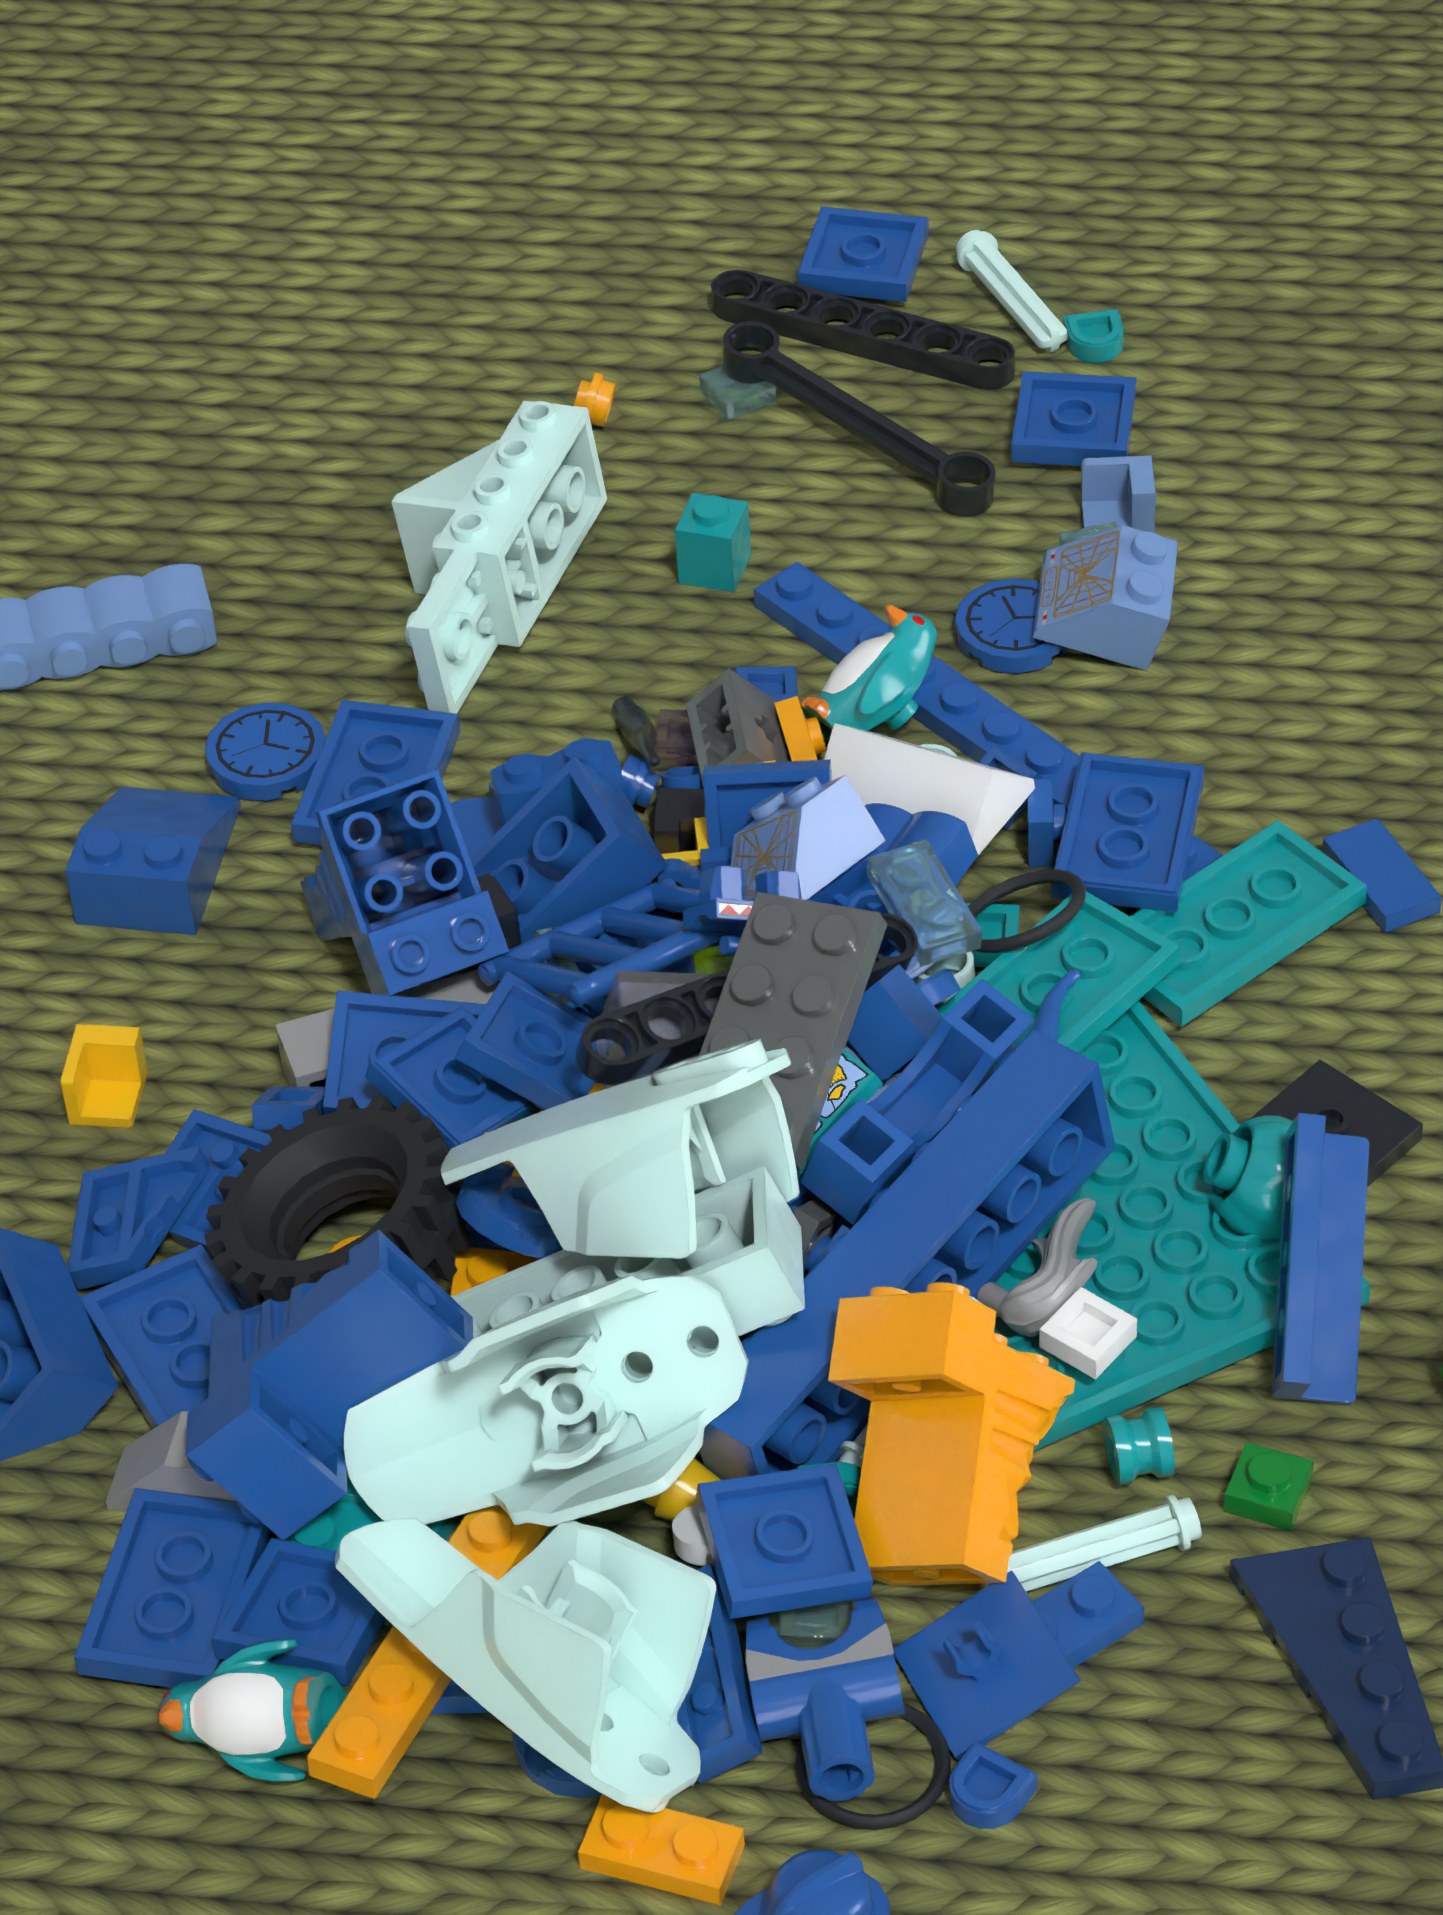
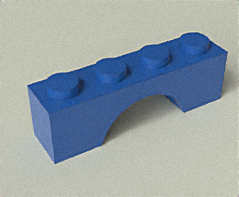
(879, 1138)

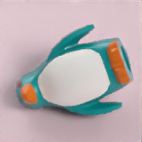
(877, 677)
(254, 1710)

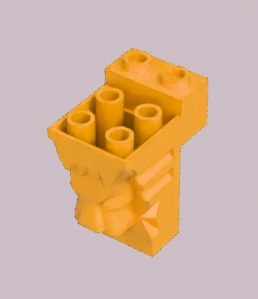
(944, 1431)

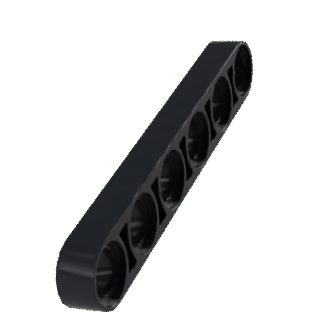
(863, 324)
(687, 1009)

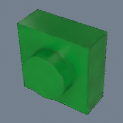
(1268, 1486)

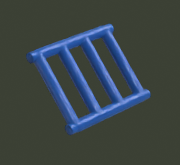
(577, 943)

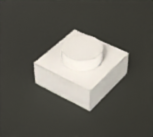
(1088, 1333)

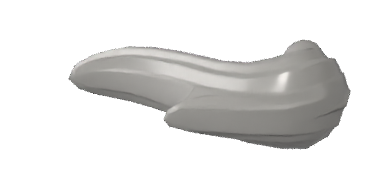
(1059, 1277)

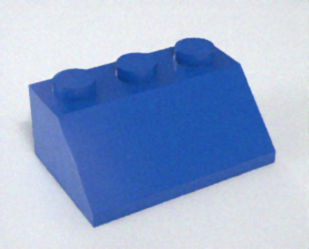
(49, 1352)

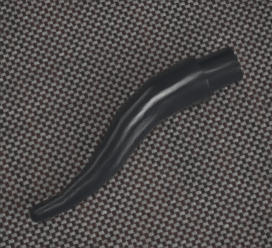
(636, 728)

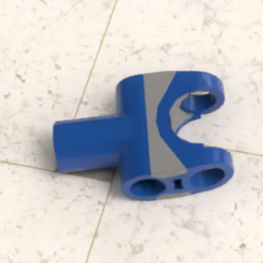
(826, 1696)

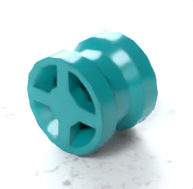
(1139, 1446)

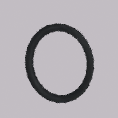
(1042, 931)
(900, 1816)

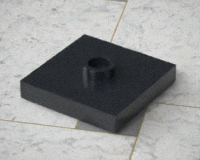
(1349, 1111)

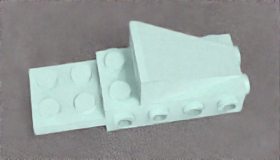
(494, 542)

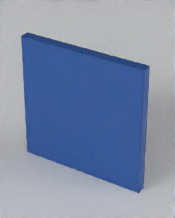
(986, 1665)

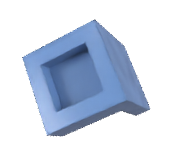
(1118, 492)

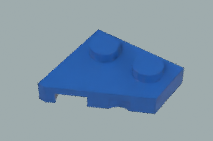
(128, 1213)

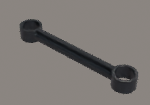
(859, 419)

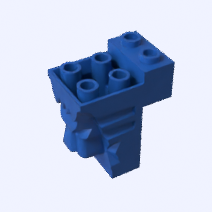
(401, 886)
(298, 1366)

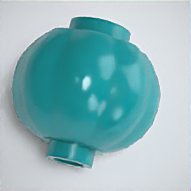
(1252, 1172)

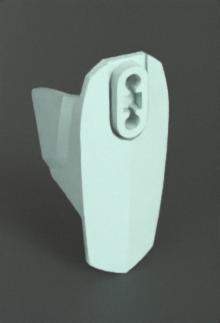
(627, 1160)
(551, 1410)
(568, 1649)

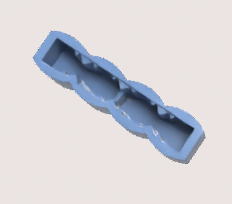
(105, 624)

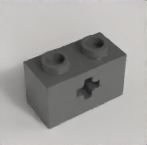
(735, 724)

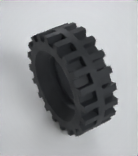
(322, 1170)

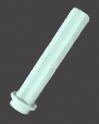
(979, 253)
(1108, 1542)

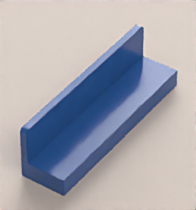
(1320, 1264)

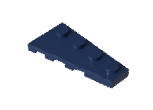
(1350, 1655)

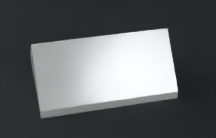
(927, 780)

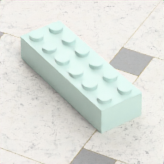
(744, 1250)

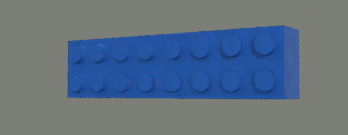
(948, 1218)

